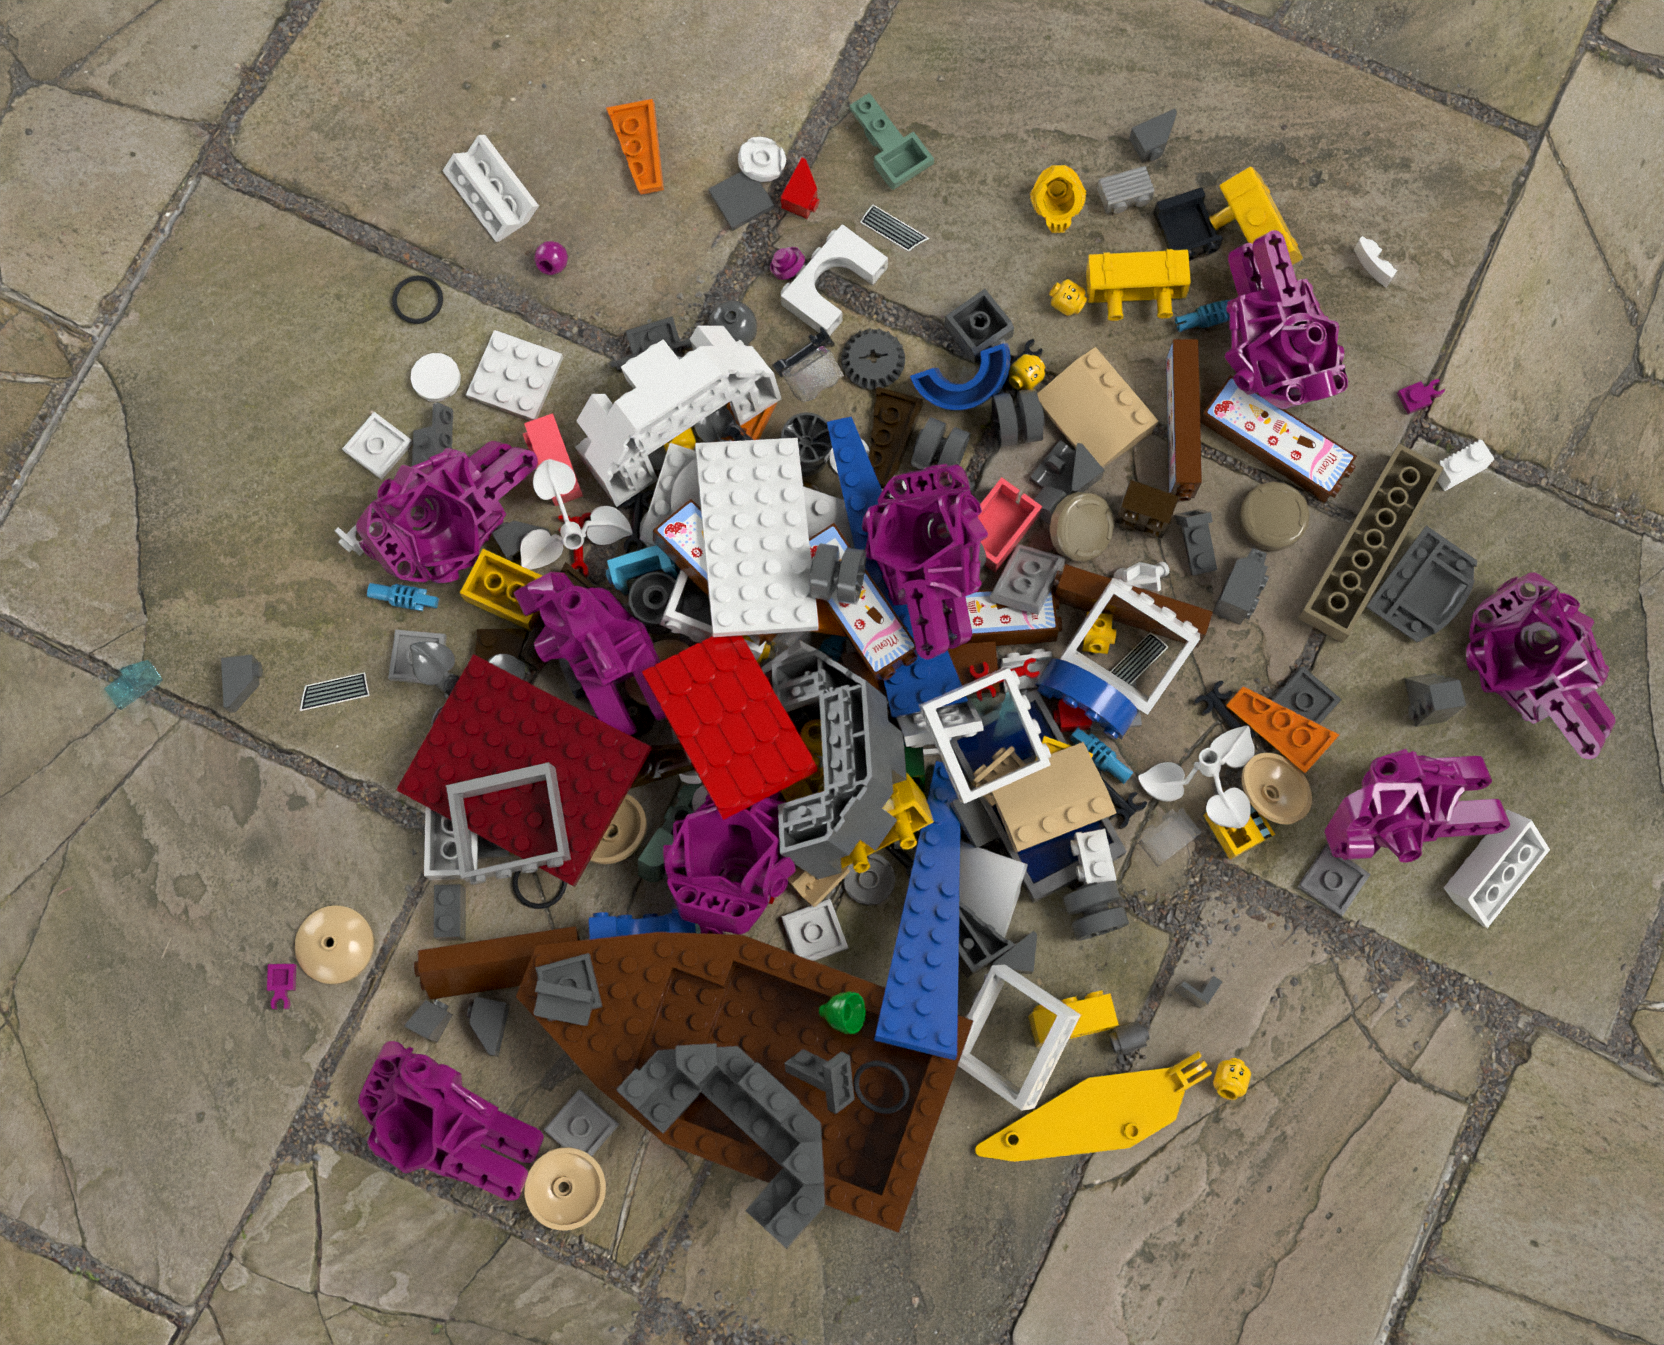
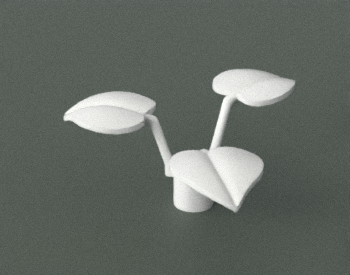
(605, 527)
(1229, 807)

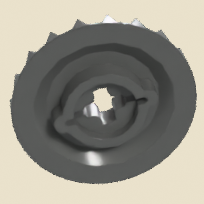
(862, 370)

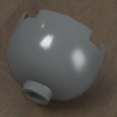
(736, 319)

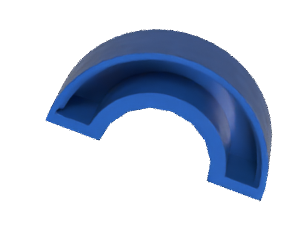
(977, 391)
(1090, 693)
(605, 926)

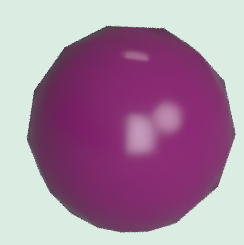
(551, 257)

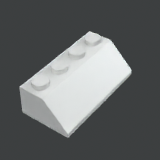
(440, 848)
(1497, 869)

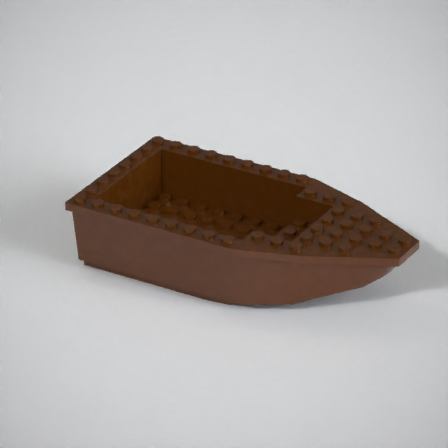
(767, 1002)

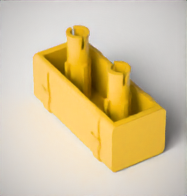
(1253, 209)
(1138, 278)
(912, 814)

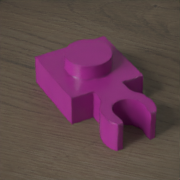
(1417, 396)
(281, 979)

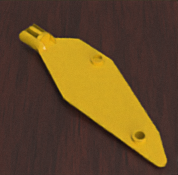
(1098, 1114)

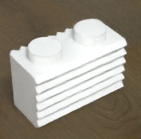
(1464, 464)

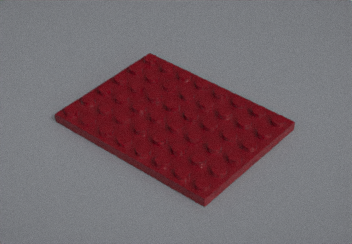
(506, 725)

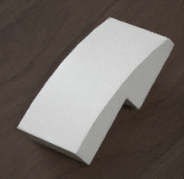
(1368, 254)

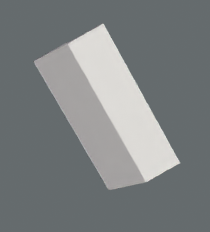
(491, 188)

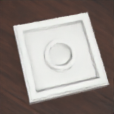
(377, 445)
(815, 931)

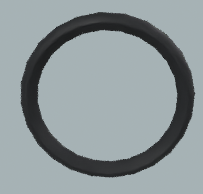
(415, 278)
(536, 905)
(899, 1074)

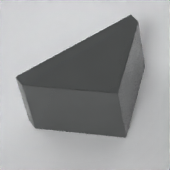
(1085, 470)
(1021, 956)

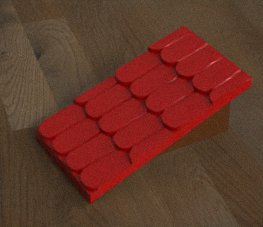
(729, 722)

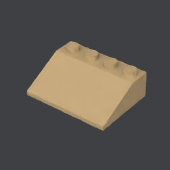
(1097, 408)
(1053, 799)

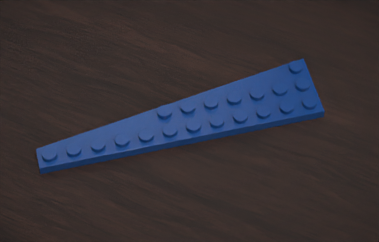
(860, 490)
(922, 980)

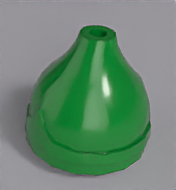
(844, 1012)

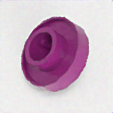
(787, 262)

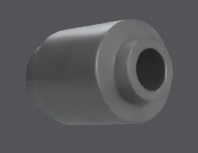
(1129, 1038)

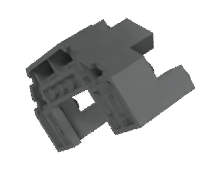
(859, 764)
(756, 1106)

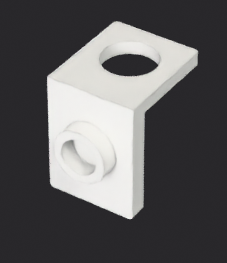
(349, 541)

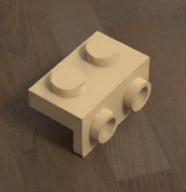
(1004, 761)
(814, 889)

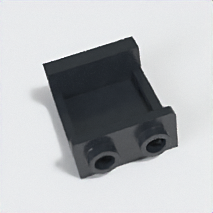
(1187, 224)

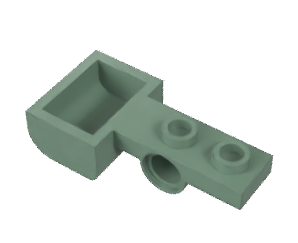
(899, 155)
(651, 861)

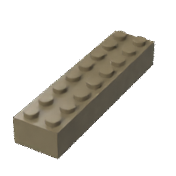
(1370, 543)

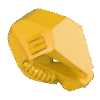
(1058, 197)

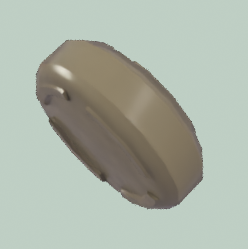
(1274, 516)
(1081, 526)

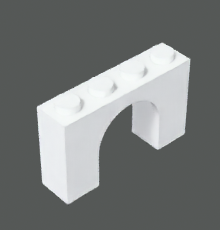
(840, 250)

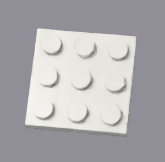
(514, 376)
(955, 719)

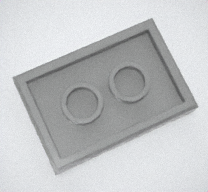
(1027, 579)

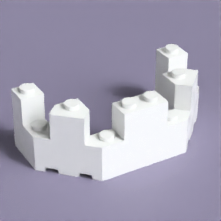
(668, 400)

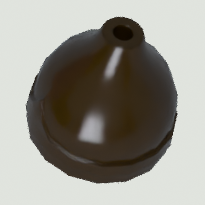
(642, 717)

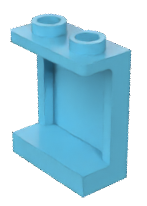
(639, 564)

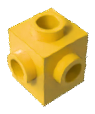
(1099, 638)

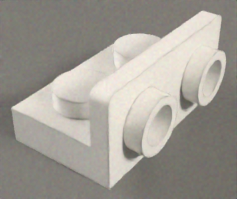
(1015, 660)
(1093, 857)

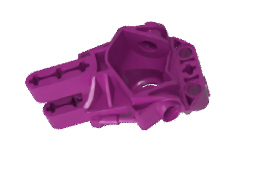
(1265, 315)
(463, 516)
(913, 564)
(598, 642)
(1536, 681)
(1413, 806)
(709, 845)
(438, 1125)

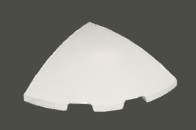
(990, 885)

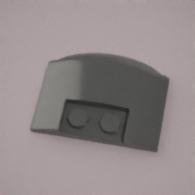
(1425, 586)

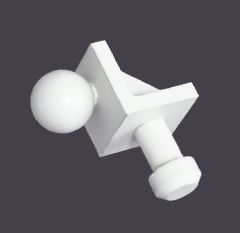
(1143, 575)

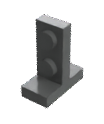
(1197, 540)
(829, 1076)

